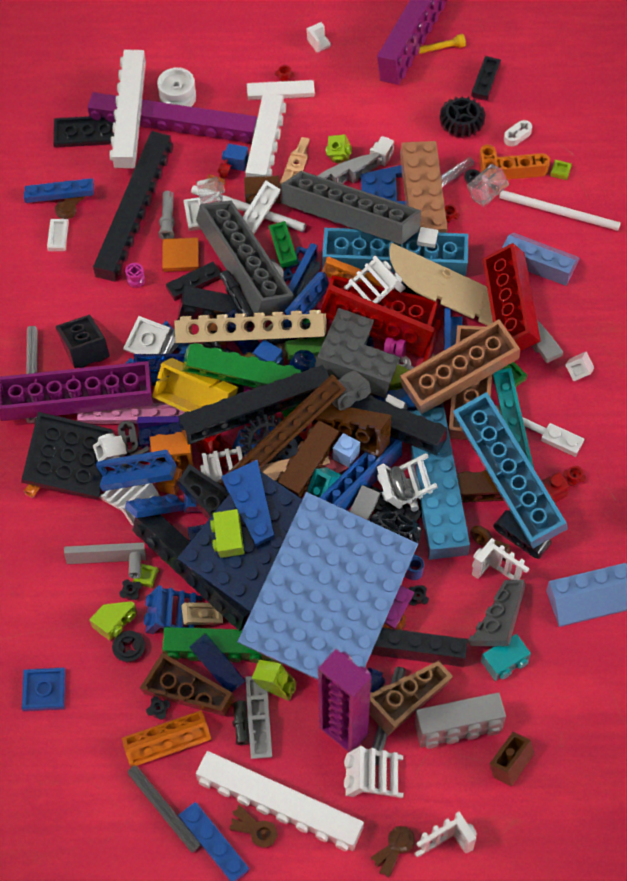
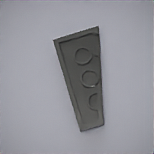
(501, 617)

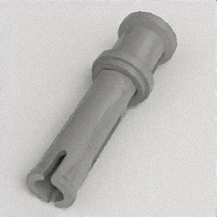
(167, 221)

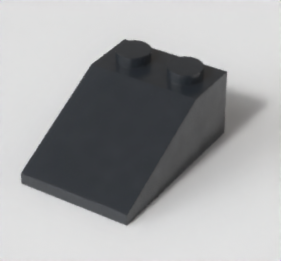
(83, 341)

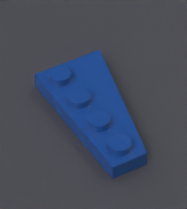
(249, 497)

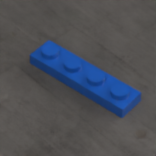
(59, 190)
(213, 842)

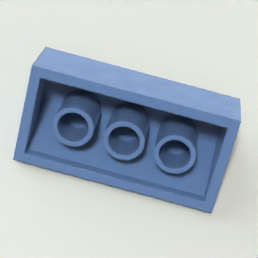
(544, 259)
(589, 595)

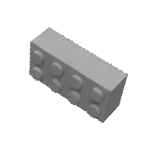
(459, 720)

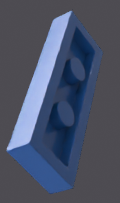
(154, 505)

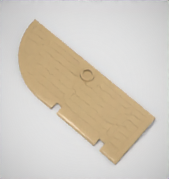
(442, 283)

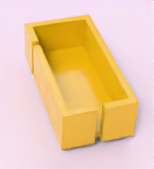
(189, 390)

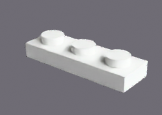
(261, 205)

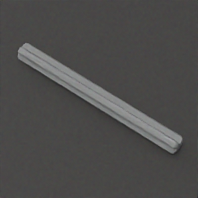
(31, 367)

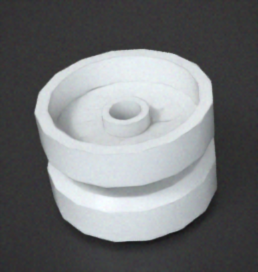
(177, 87)

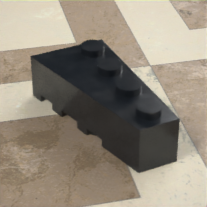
(202, 302)
(202, 490)

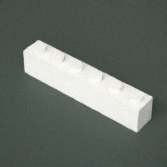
(265, 136)

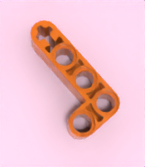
(515, 166)

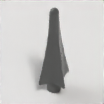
(169, 344)

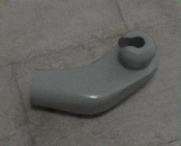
(398, 484)

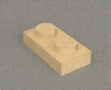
(200, 614)

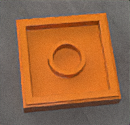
(180, 254)

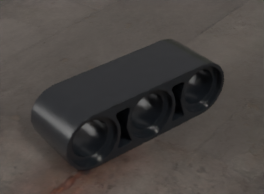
(509, 528)

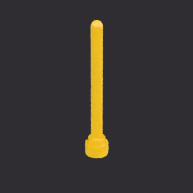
(458, 41)

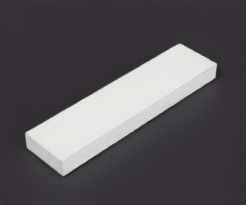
(288, 89)

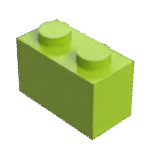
(228, 533)

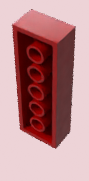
(511, 294)
(408, 304)

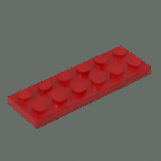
(386, 321)

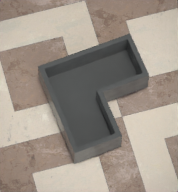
(347, 351)

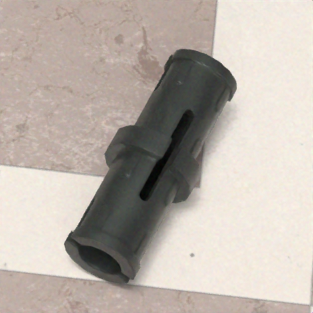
(240, 723)

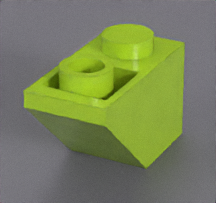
(112, 618)
(274, 679)

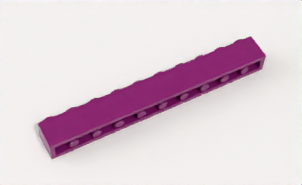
(180, 118)

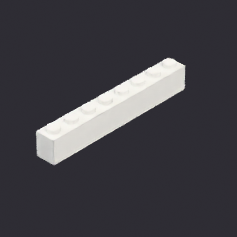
(128, 109)
(279, 801)

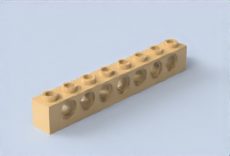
(184, 332)

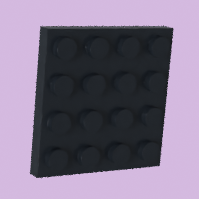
(64, 456)

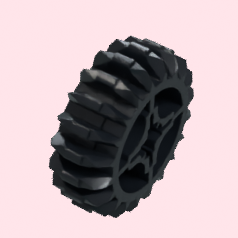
(458, 119)
(264, 425)
(398, 524)

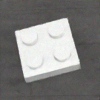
(146, 337)

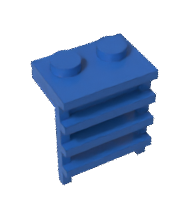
(159, 608)

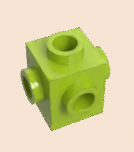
(338, 148)

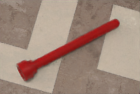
(431, 344)

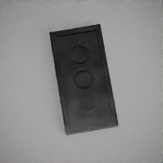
(82, 132)

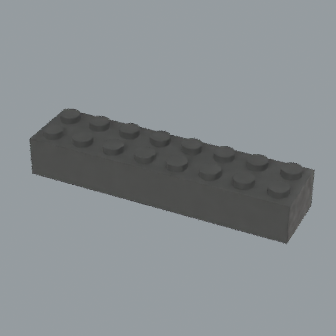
(351, 207)
(244, 257)

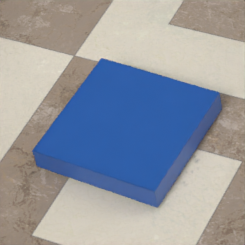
(43, 689)

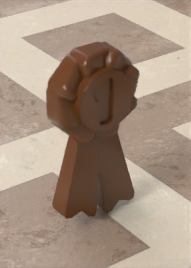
(67, 208)
(482, 537)
(262, 833)
(400, 841)

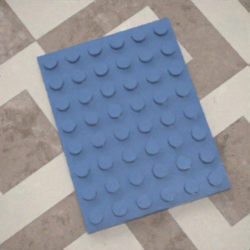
(327, 588)

